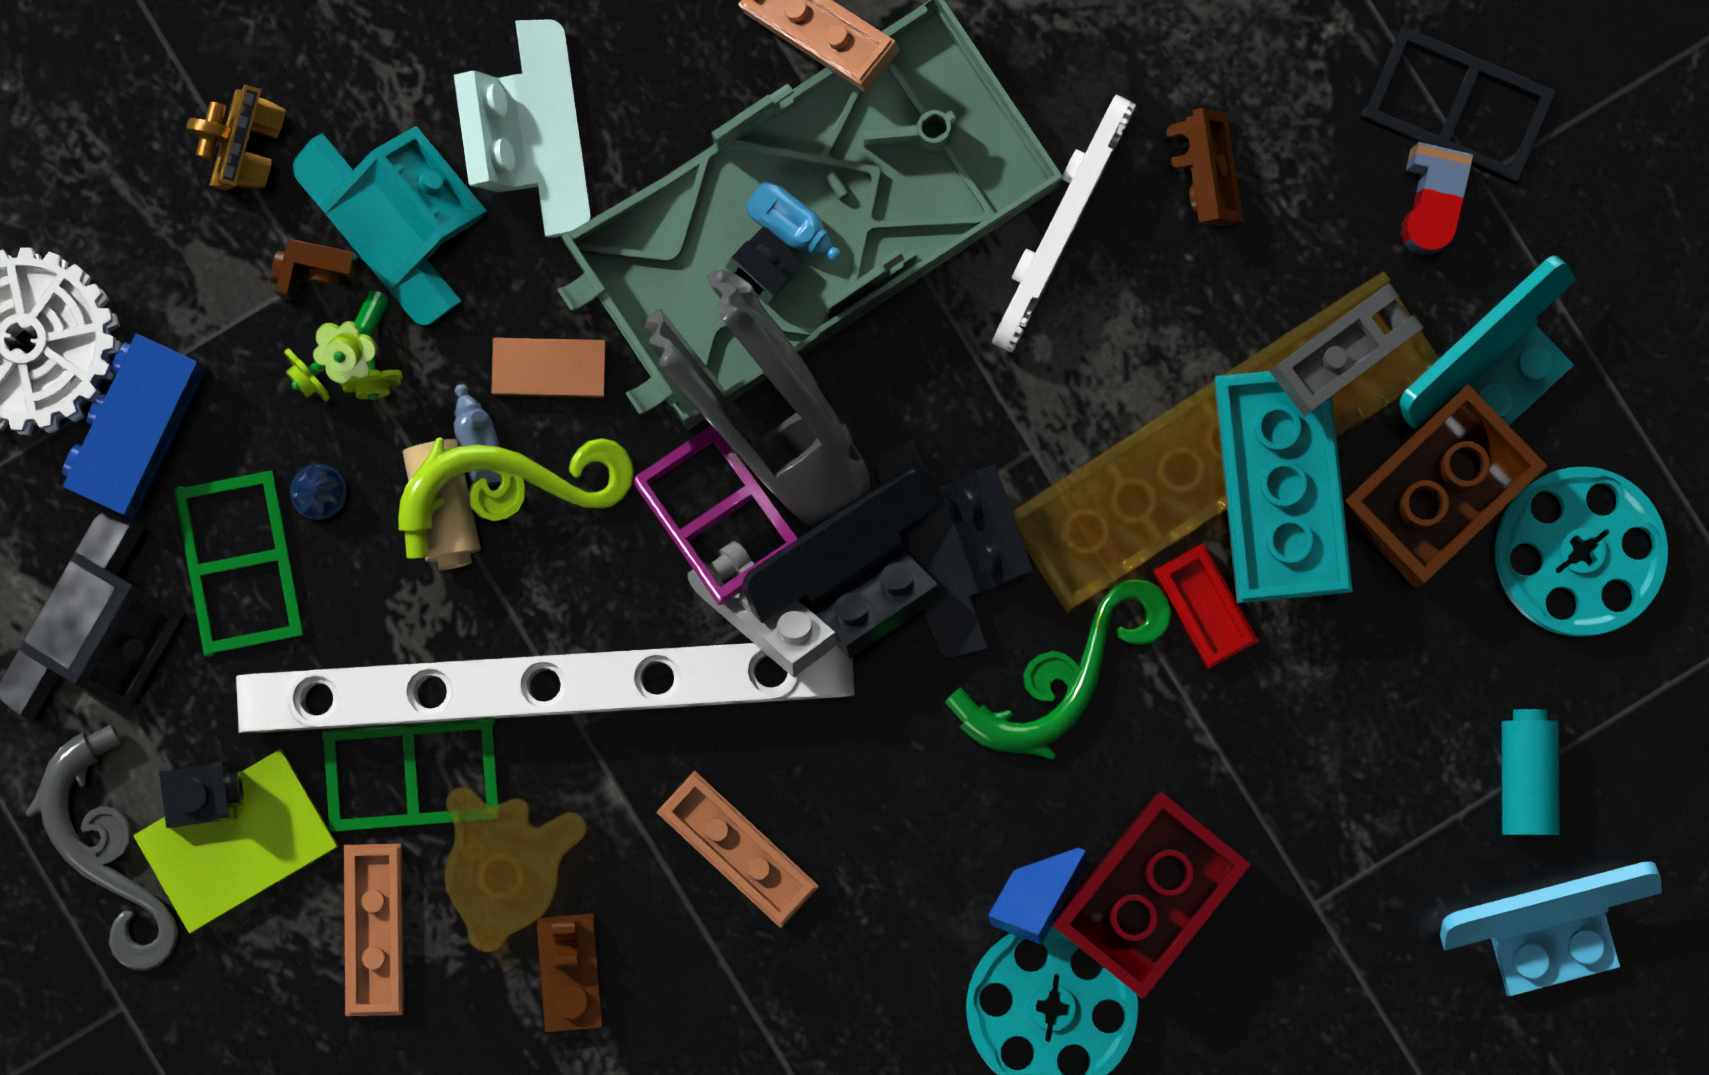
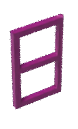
(683, 536)

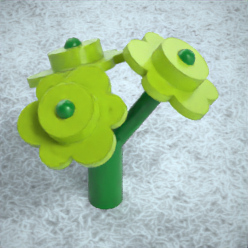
(347, 356)

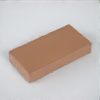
(548, 367)

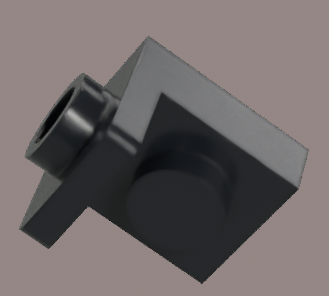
(765, 264)
(201, 794)

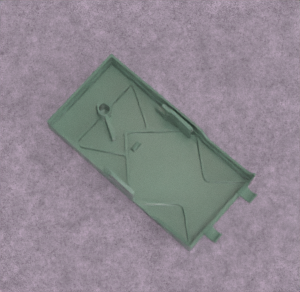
(890, 172)

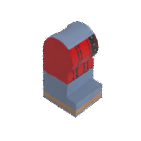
(1437, 198)

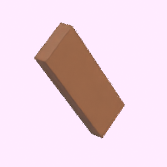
(828, 35)
(737, 849)
(374, 929)

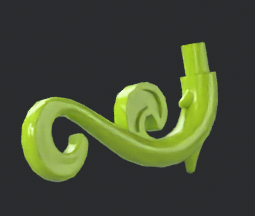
(441, 466)

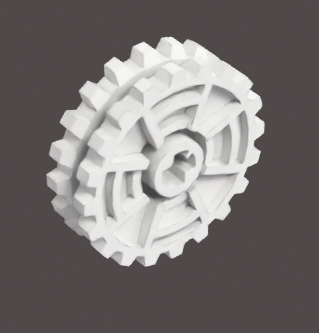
(70, 343)

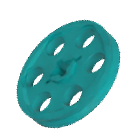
(1553, 544)
(1023, 1020)

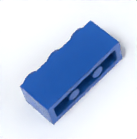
(132, 425)

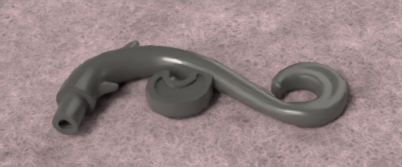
(52, 801)

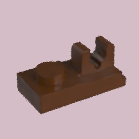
(1212, 165)
(569, 972)

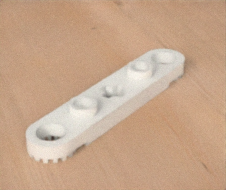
(1083, 175)

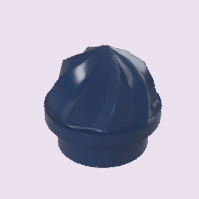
(318, 492)

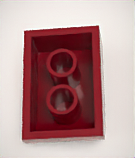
(1151, 894)

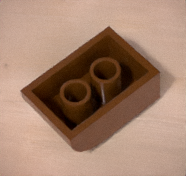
(1442, 486)

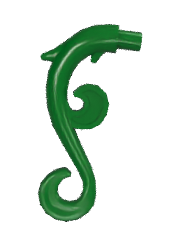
(1033, 737)

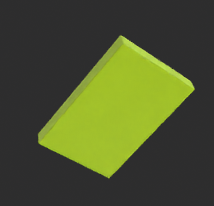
(228, 862)

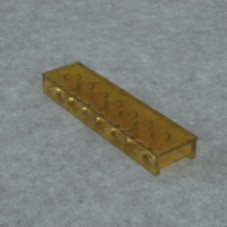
(1171, 470)

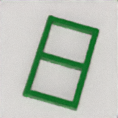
(198, 570)
(408, 732)

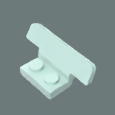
(526, 130)

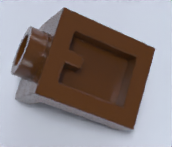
(323, 264)

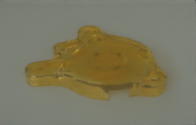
(502, 866)

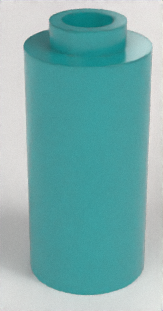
(1530, 774)

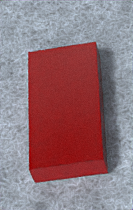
(1205, 606)

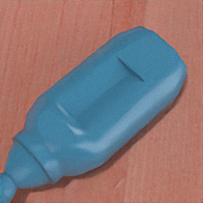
(790, 220)

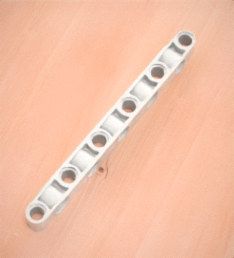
(503, 687)

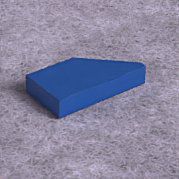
(1037, 895)

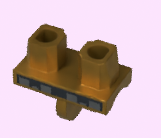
(246, 116)

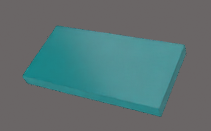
(1281, 492)

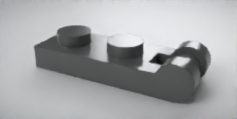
(1345, 350)

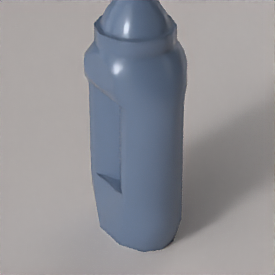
(474, 427)

